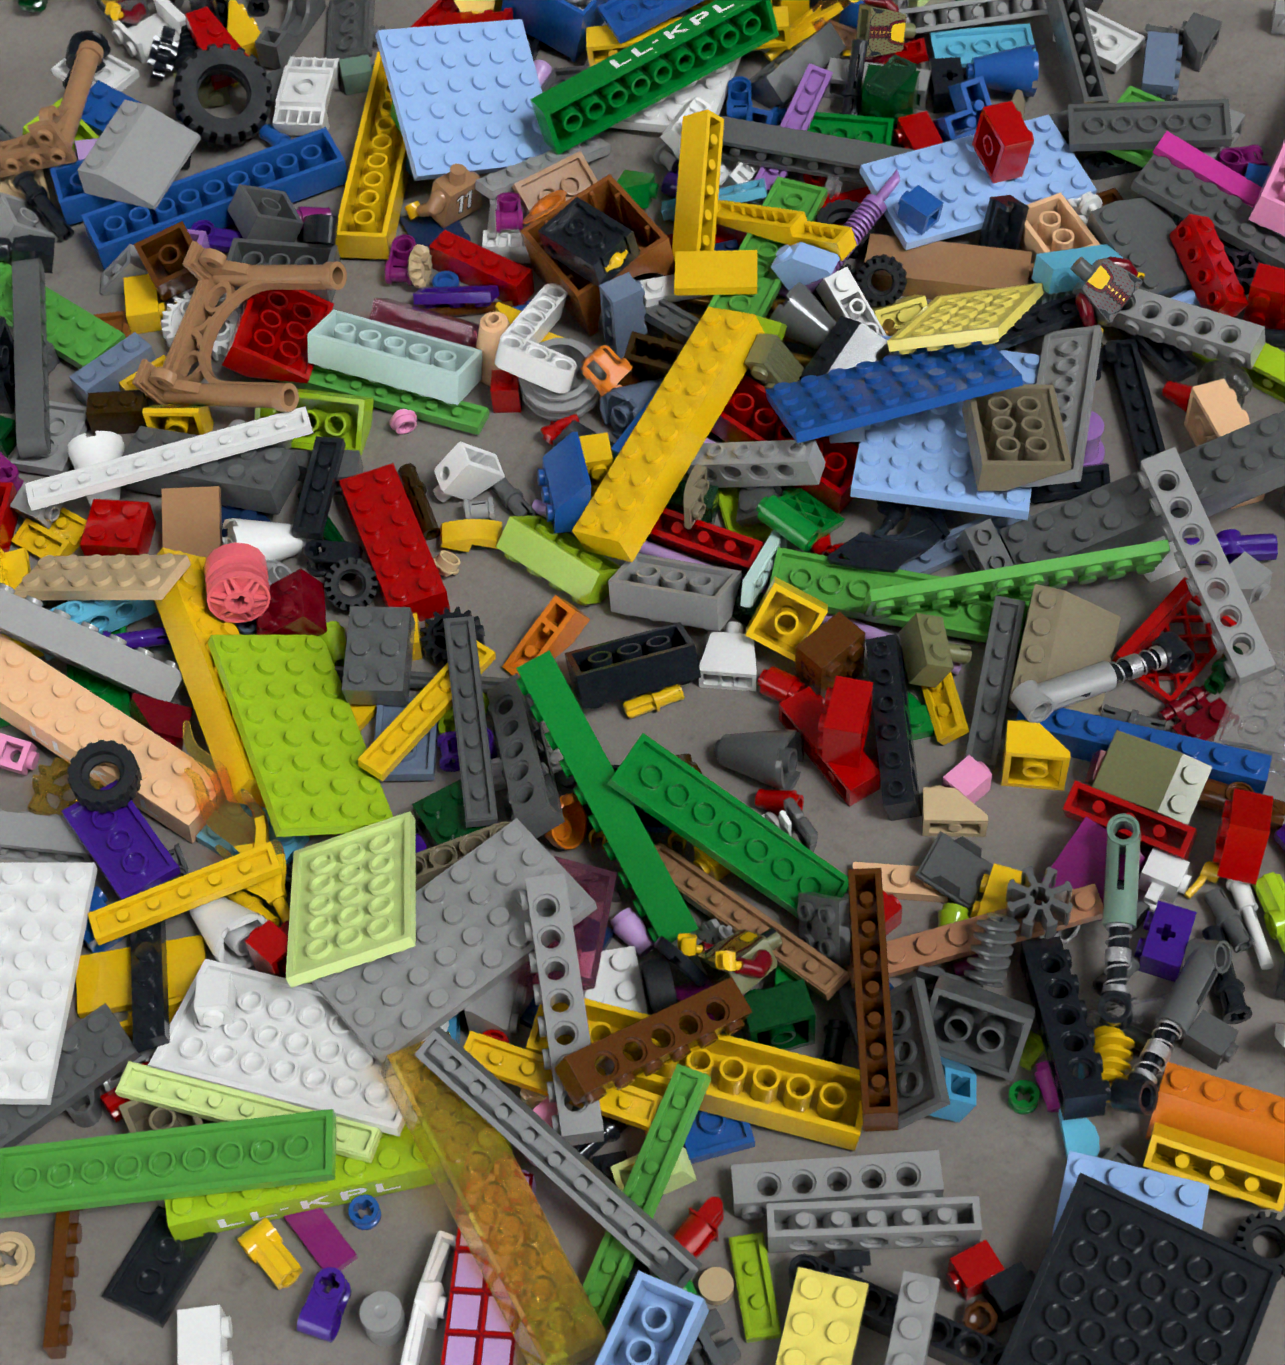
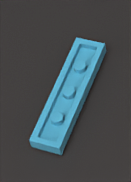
(748, 192)

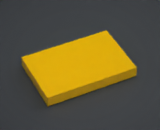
(715, 272)

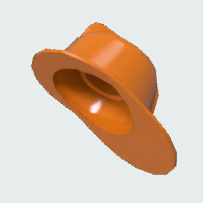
(545, 205)

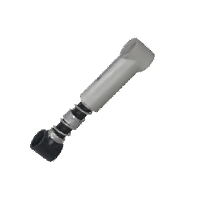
(1039, 700)

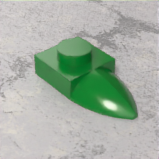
(920, 719)

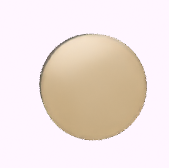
(716, 1286)

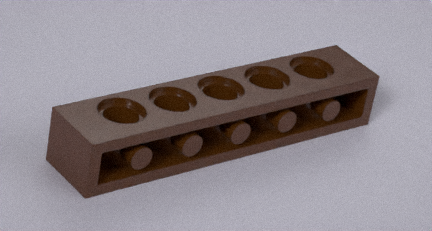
(578, 1069)

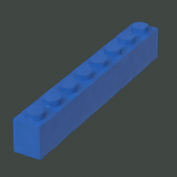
(1089, 733)

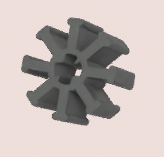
(1054, 902)

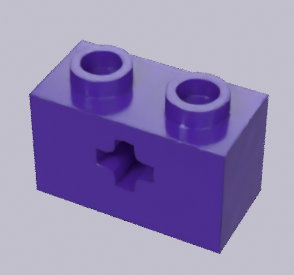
(1162, 957)

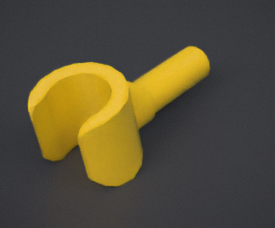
(1209, 873)

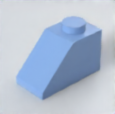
(803, 264)

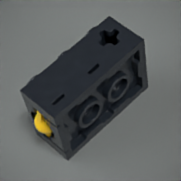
(589, 242)

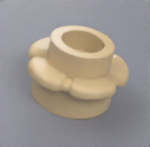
(447, 563)

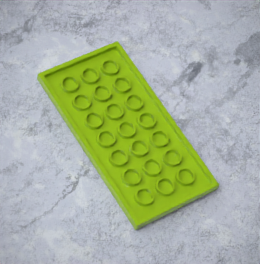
(298, 733)

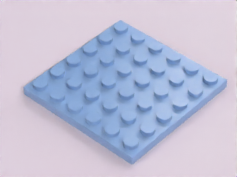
(463, 95)

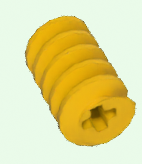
(1114, 1052)

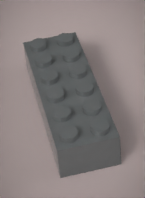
(247, 480)

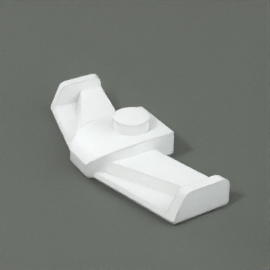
(430, 1299)

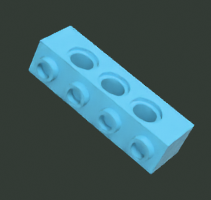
(106, 613)

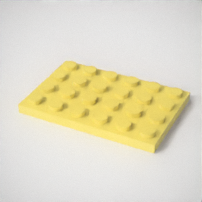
(965, 318)

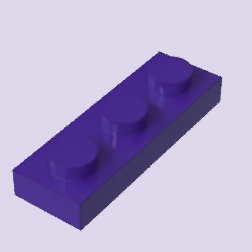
(456, 296)

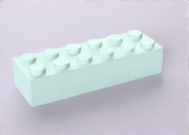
(395, 357)

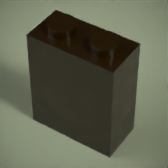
(651, 355)

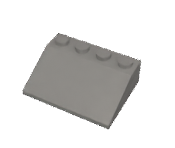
(137, 156)

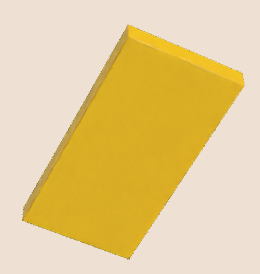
(107, 974)

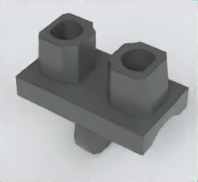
(722, 1354)

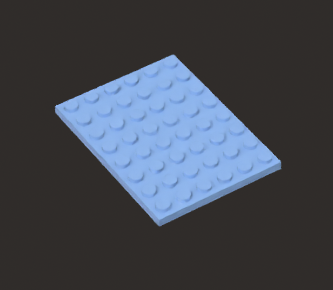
(929, 462)

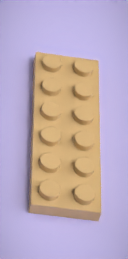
(103, 577)

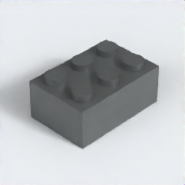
(378, 655)

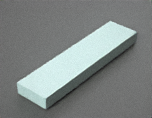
(761, 569)

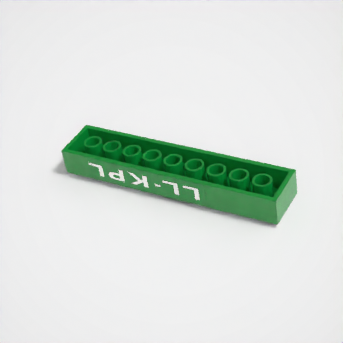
(651, 70)

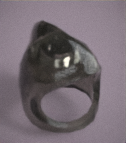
(1234, 376)

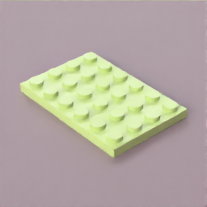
(352, 899)

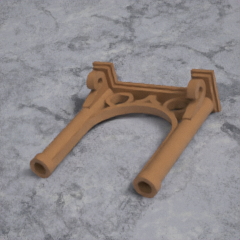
(56, 127)
(204, 320)

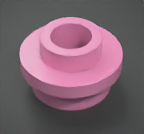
(403, 421)

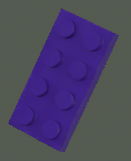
(122, 847)

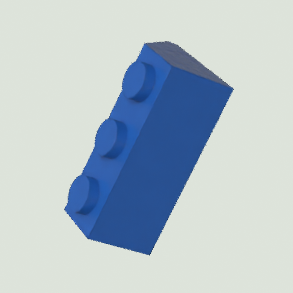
(564, 483)

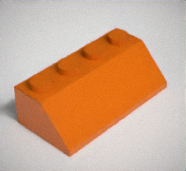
(1221, 1111)

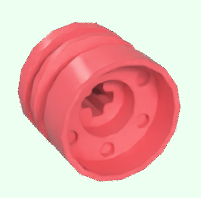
(237, 582)

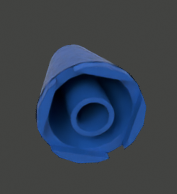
(1007, 69)

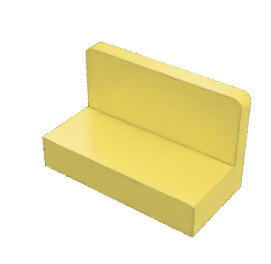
(901, 311)

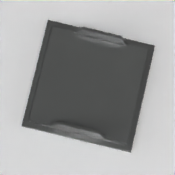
(954, 869)

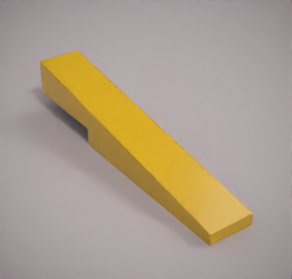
(785, 226)

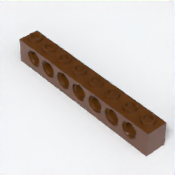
(872, 1001)

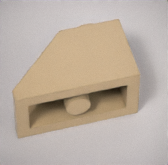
(951, 813)

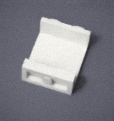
(139, 37)

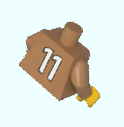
(451, 197)

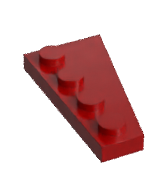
(208, 30)

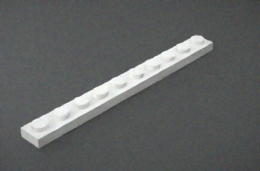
(168, 458)

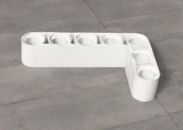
(520, 347)

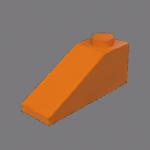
(552, 631)

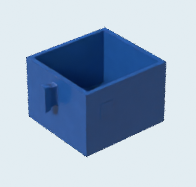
(557, 22)

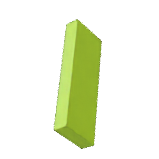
(755, 1287)

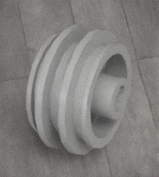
(582, 393)

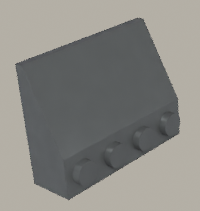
(1140, 233)

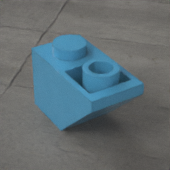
(961, 1088)

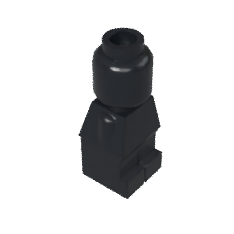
(29, 248)

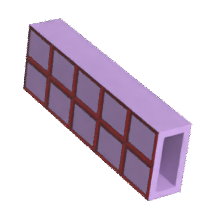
(474, 1323)

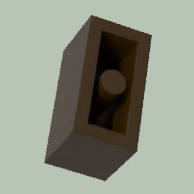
(116, 411)

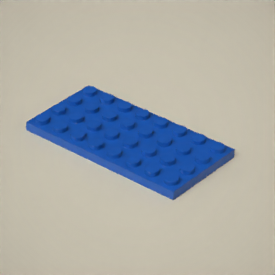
(890, 389)

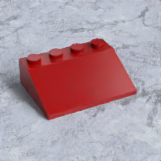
(273, 333)

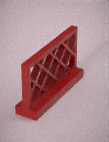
(1159, 622)

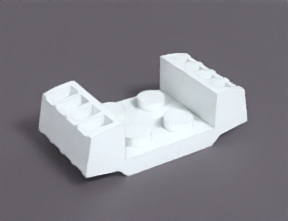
(305, 94)
(731, 171)
(508, 242)

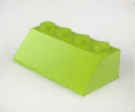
(332, 416)
(557, 558)

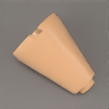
(490, 330)

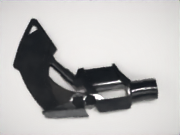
(889, 552)

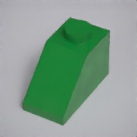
(639, 186)

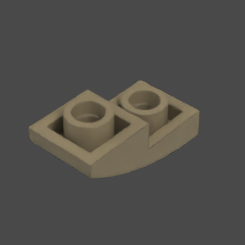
(694, 493)

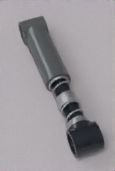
(1204, 961)

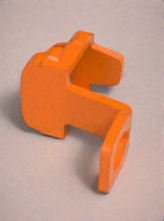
(612, 366)

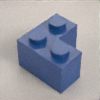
(968, 101)

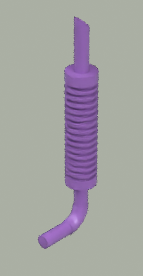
(862, 221)

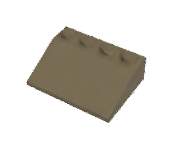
(1015, 437)
(1061, 637)

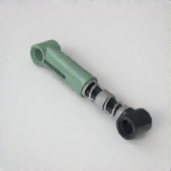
(1119, 917)

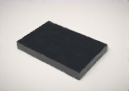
(157, 1270)

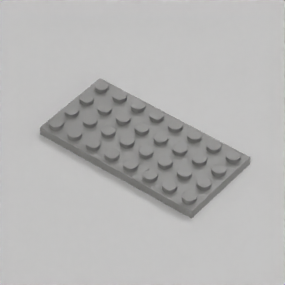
(465, 945)

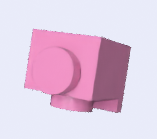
(9, 747)

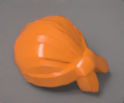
(573, 830)

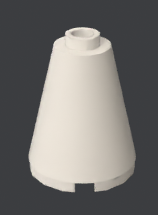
(96, 449)
(271, 538)
(226, 928)

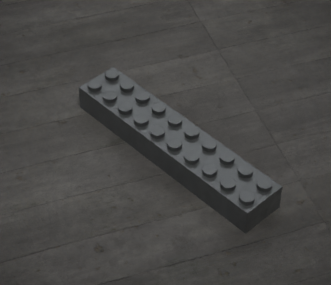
(1120, 512)

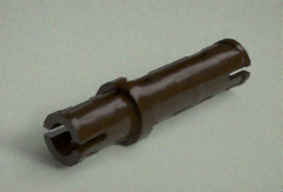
(416, 494)

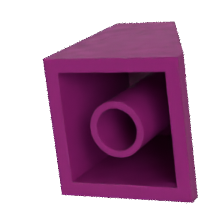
(1085, 859)

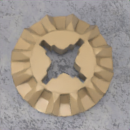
(420, 266)
(24, 1250)

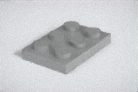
(65, 424)

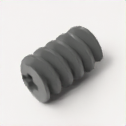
(993, 950)

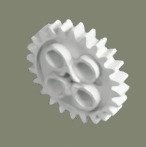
(174, 316)

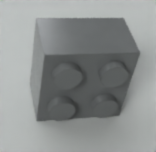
(264, 214)

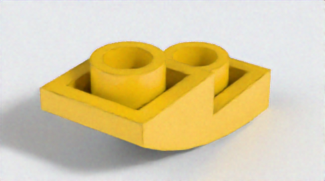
(463, 533)

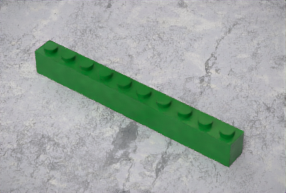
(611, 810)

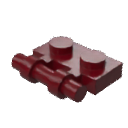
(1200, 724)

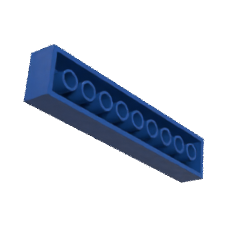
(295, 166)

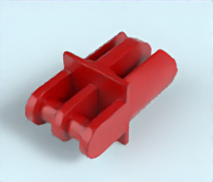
(701, 1227)

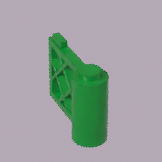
(788, 517)

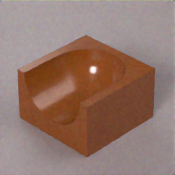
(582, 295)

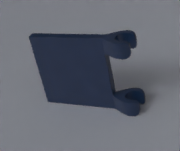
(426, 229)

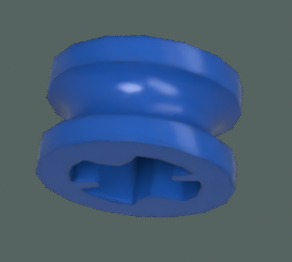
(367, 1222)

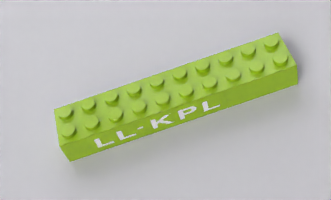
(394, 1168)

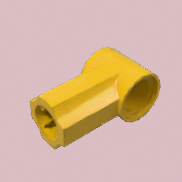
(266, 1248)

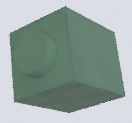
(356, 74)

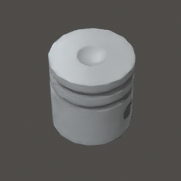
(383, 1318)

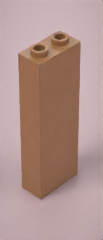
(950, 267)

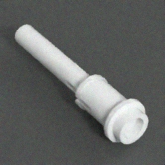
(1247, 907)

